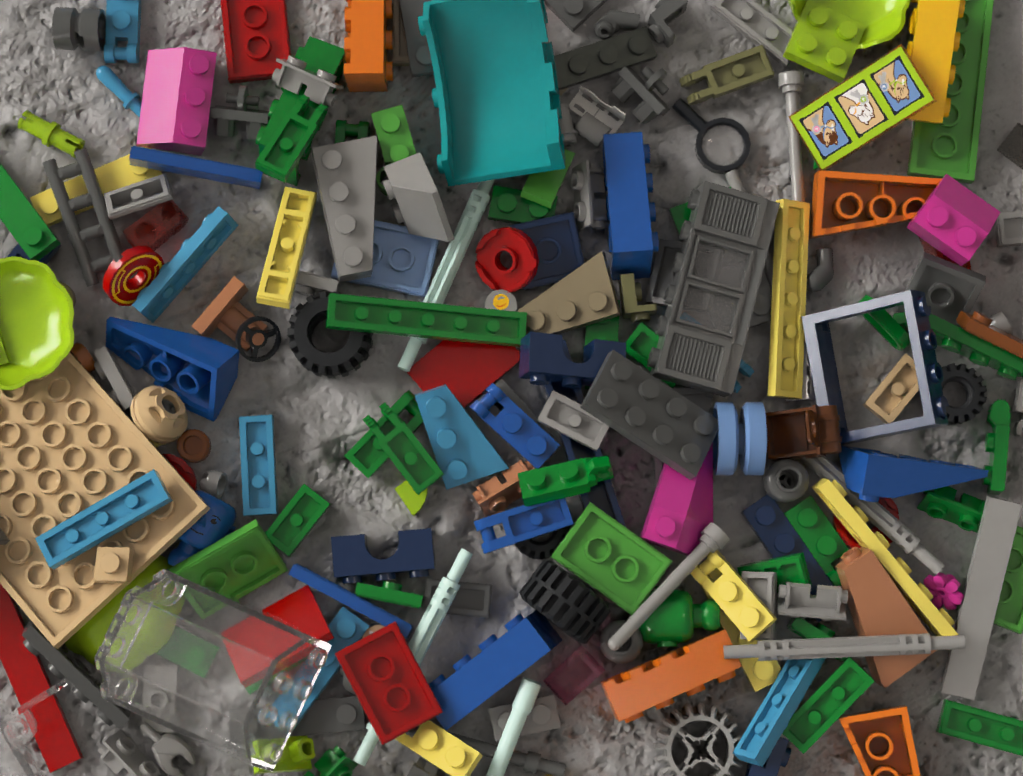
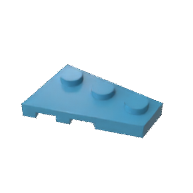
(456, 440)

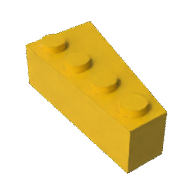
(932, 49)

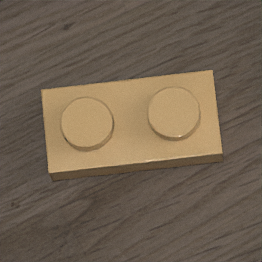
(894, 391)

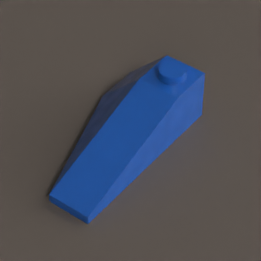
(183, 362)
(885, 475)

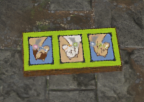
(862, 108)

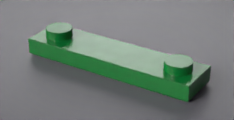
(24, 220)

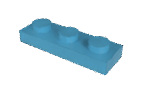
(258, 465)

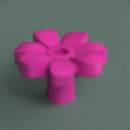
(944, 590)

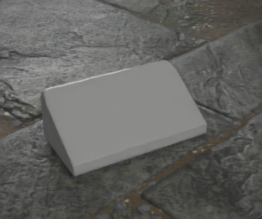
(138, 196)

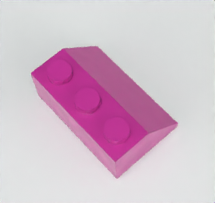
(176, 100)

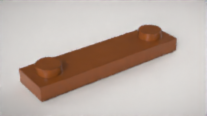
(980, 326)

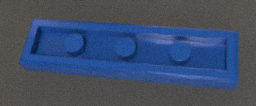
(195, 167)
(349, 598)

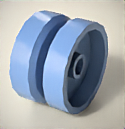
(743, 439)

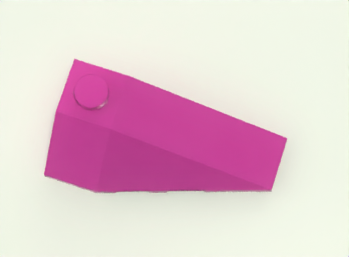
(680, 508)

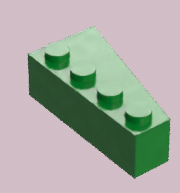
(317, 56)

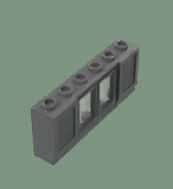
(713, 289)

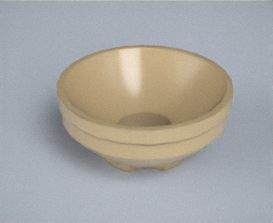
(152, 417)

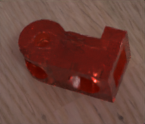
(156, 226)

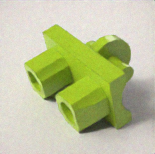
(295, 756)

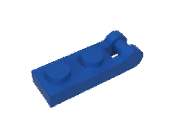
(515, 427)
(523, 523)

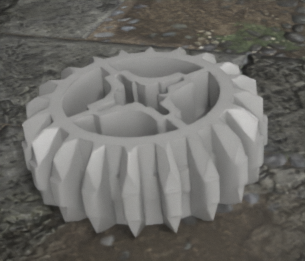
(709, 736)

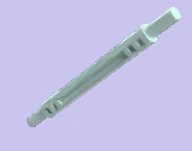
(451, 262)
(424, 634)

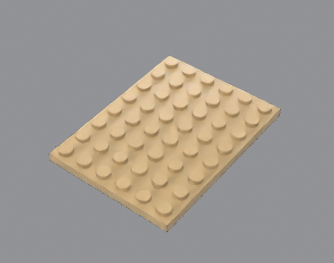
(58, 455)

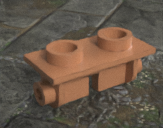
(495, 497)

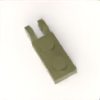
(729, 74)

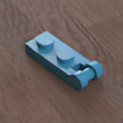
(122, 24)

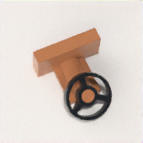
(238, 322)

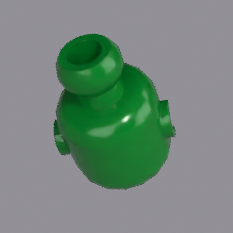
(676, 619)

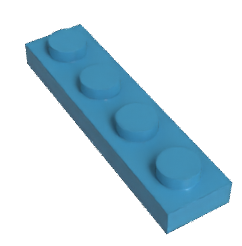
(185, 264)
(103, 519)
(346, 630)
(777, 710)

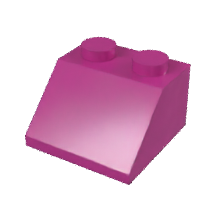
(954, 220)

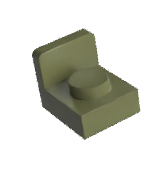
(630, 294)

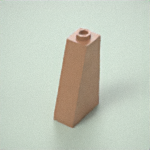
(878, 610)

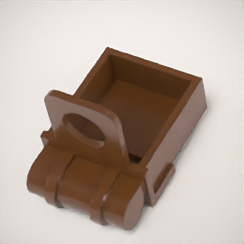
(803, 432)

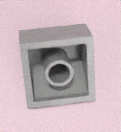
(416, 198)

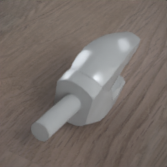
(168, 747)

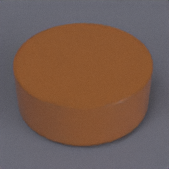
(83, 356)
(194, 446)

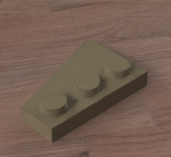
(575, 301)

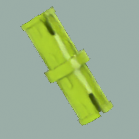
(50, 133)

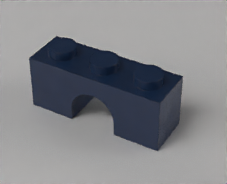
(545, 362)
(354, 560)

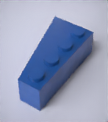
(628, 204)
(494, 667)

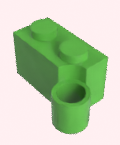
(393, 138)

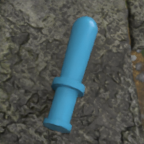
(114, 84)

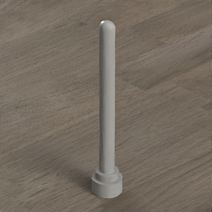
(791, 85)
(712, 539)

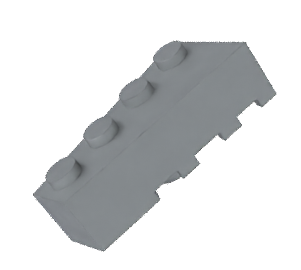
(347, 195)

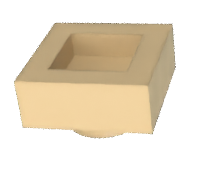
(113, 565)

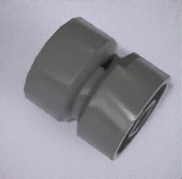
(77, 29)

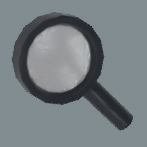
(720, 142)

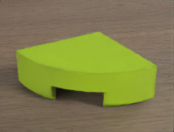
(410, 498)

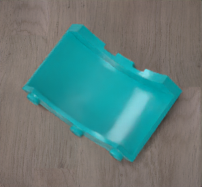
(493, 88)

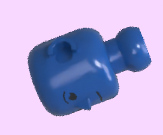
(207, 530)

